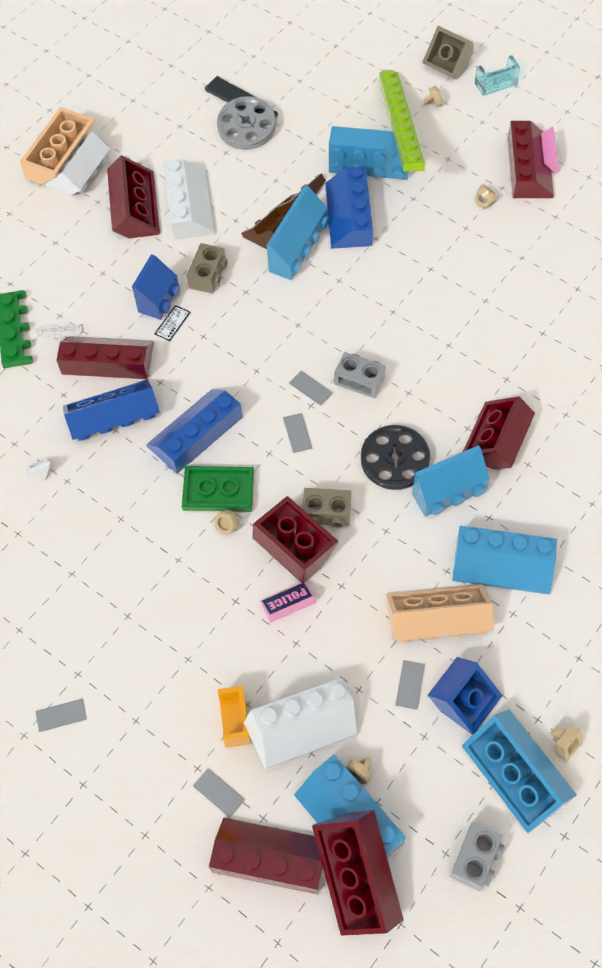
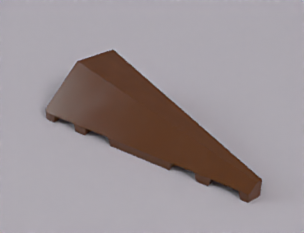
(266, 227)

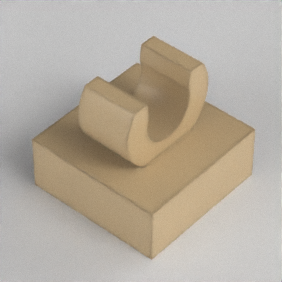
(567, 741)

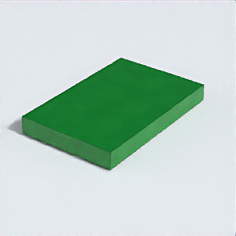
(218, 488)

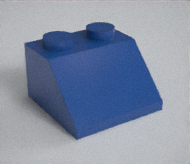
(155, 288)
(465, 694)

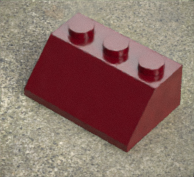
(501, 431)
(294, 539)

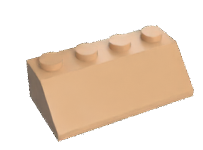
(55, 145)
(440, 612)

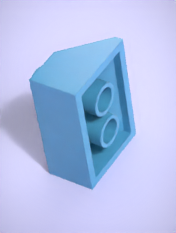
(451, 481)

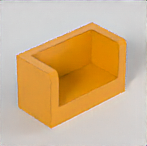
(233, 716)

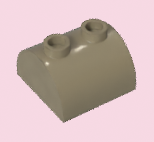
(448, 53)

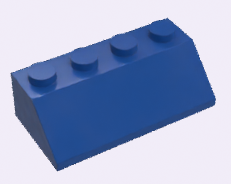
(349, 209)
(110, 410)
(196, 429)

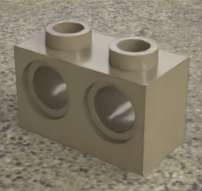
(207, 268)
(327, 501)

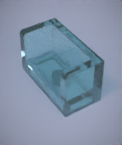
(498, 79)

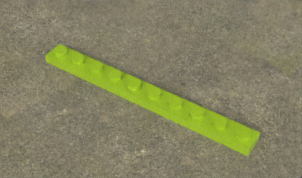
(401, 122)

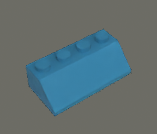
(297, 234)
(504, 559)
(518, 770)
(336, 792)

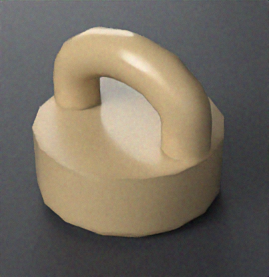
(433, 97)
(487, 193)
(226, 522)
(360, 769)

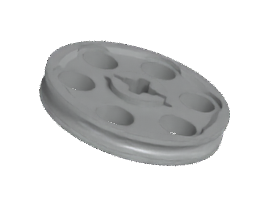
(245, 130)

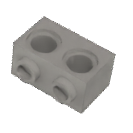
(358, 379)
(472, 854)

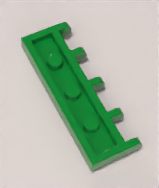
(11, 330)

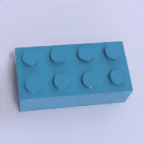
(365, 148)

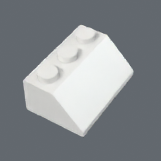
(80, 166)

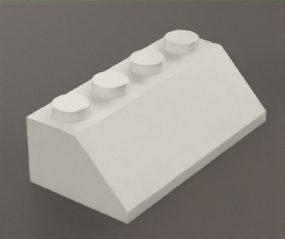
(188, 199)
(302, 723)

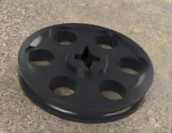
(387, 463)

